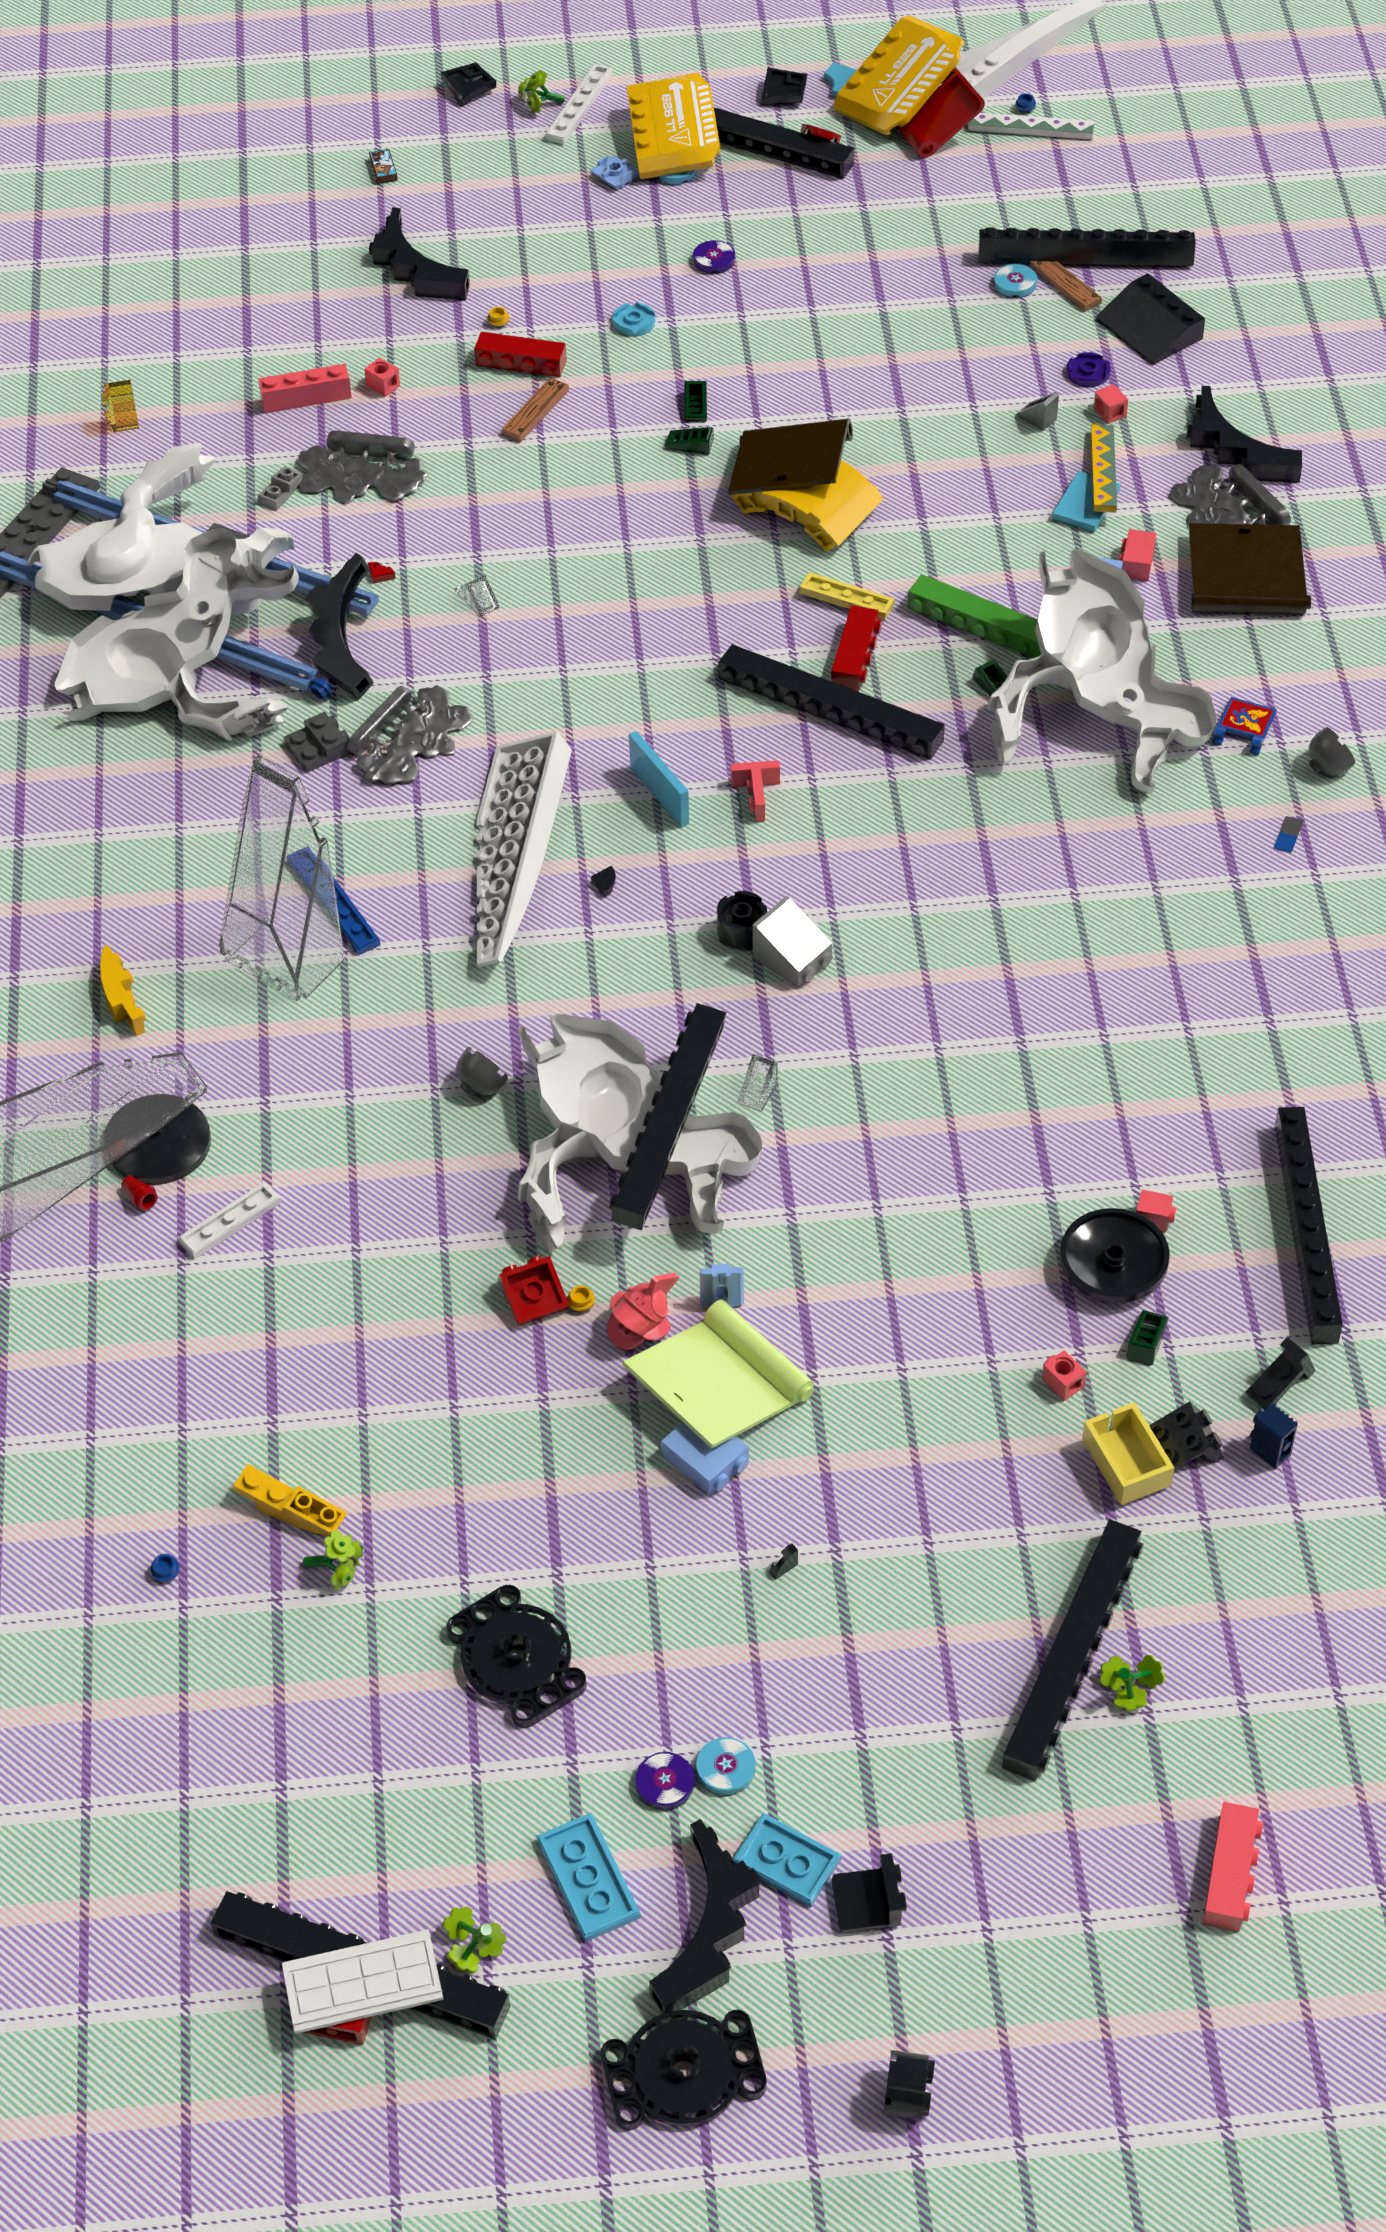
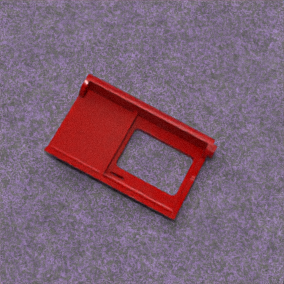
(942, 115)

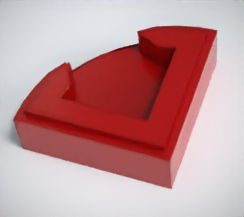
(380, 573)

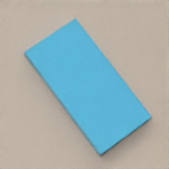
(659, 779)
(588, 1877)

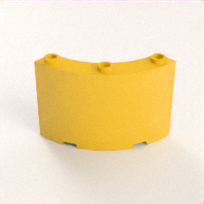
(825, 510)

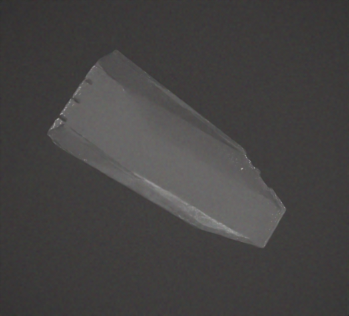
(281, 888)
(80, 1126)

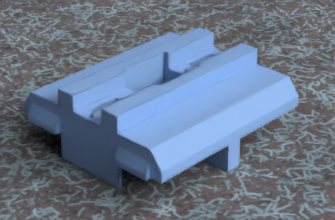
(615, 171)
(721, 1275)

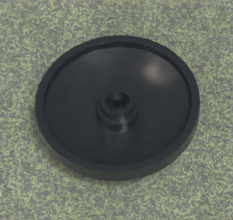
(170, 1151)
(1114, 1255)

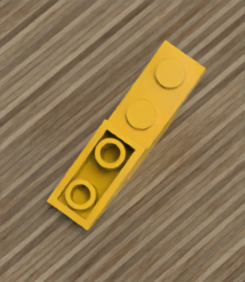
(119, 992)
(287, 1504)

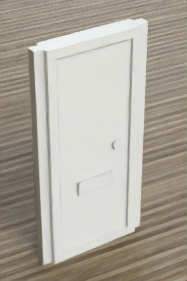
(362, 1981)

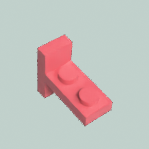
(754, 776)

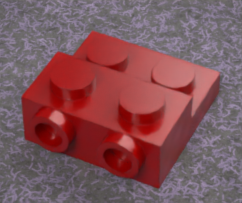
(533, 1290)

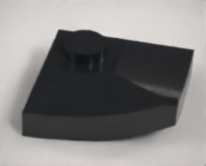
(468, 82)
(783, 87)

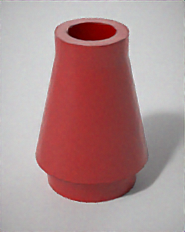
(140, 1193)

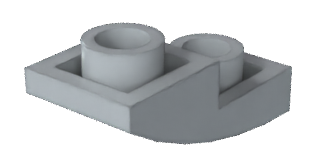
(281, 488)

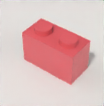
(1138, 554)

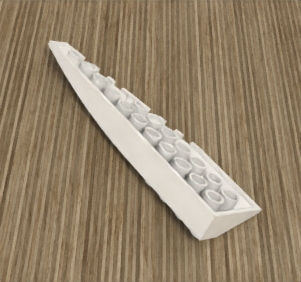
(1003, 57)
(514, 835)

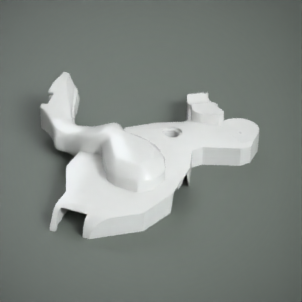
(134, 552)
(1091, 621)
(155, 650)
(597, 1098)

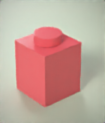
(1157, 1208)

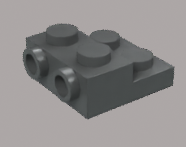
(318, 742)

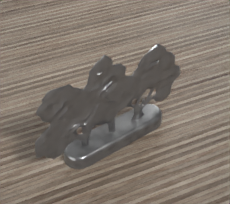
(354, 475)
(1220, 506)
(418, 734)

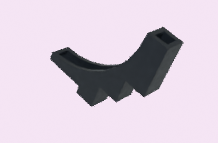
(407, 264)
(1262, 460)
(329, 630)
(703, 1964)

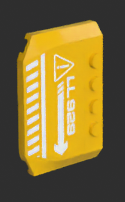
(899, 75)
(673, 125)

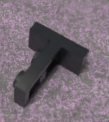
(1281, 1375)

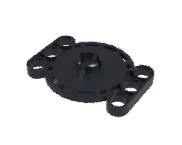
(506, 1676)
(665, 2088)

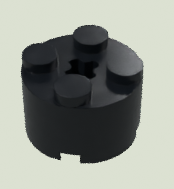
(737, 918)
(908, 2084)

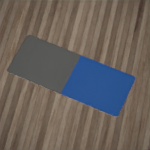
(1288, 834)

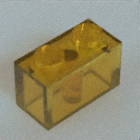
(121, 406)

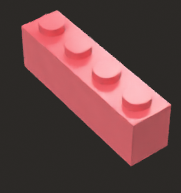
(305, 388)
(1231, 1867)

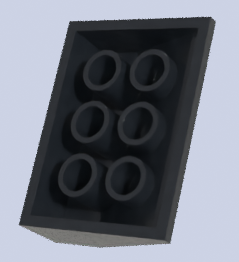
(1152, 319)

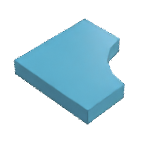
(838, 76)

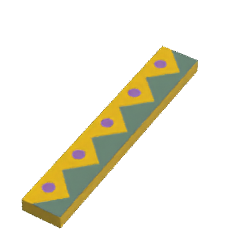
(1103, 468)

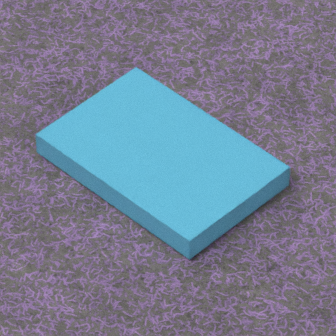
(1077, 504)
(788, 1859)

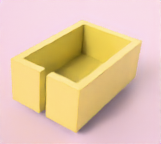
(1128, 1453)

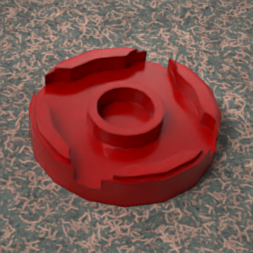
(821, 133)

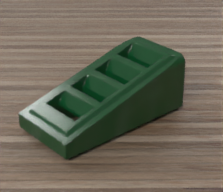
(695, 387)
(695, 440)
(981, 676)
(1146, 1338)

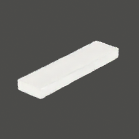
(229, 1220)

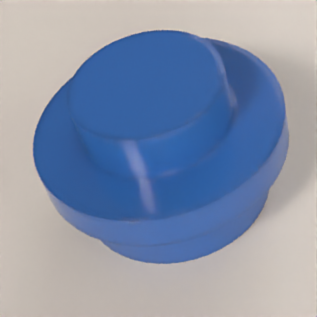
(1025, 102)
(320, 688)
(164, 1568)

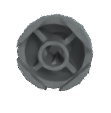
(1328, 754)
(478, 1074)

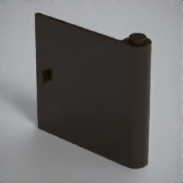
(790, 456)
(1247, 568)

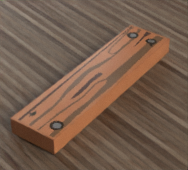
(1067, 284)
(535, 409)

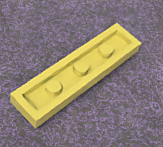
(845, 594)

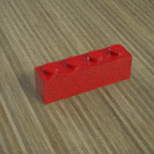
(520, 354)
(856, 647)

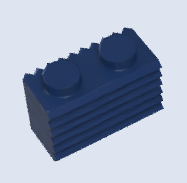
(1273, 1435)

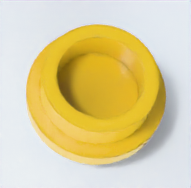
(498, 316)
(581, 1298)

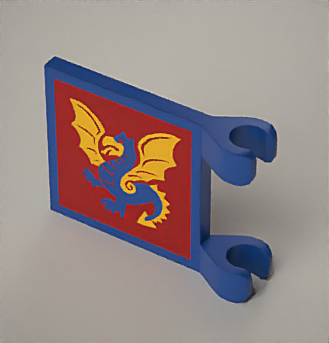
(1245, 720)

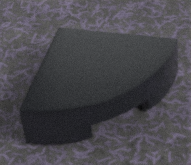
(604, 880)
(786, 1563)

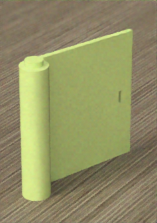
(720, 1376)

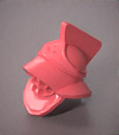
(640, 1313)

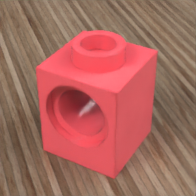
(382, 377)
(1110, 403)
(1067, 1384)

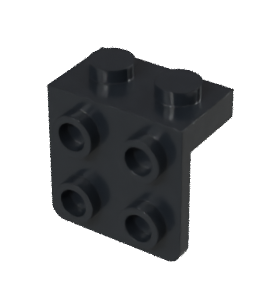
(1187, 1435)
(869, 1897)

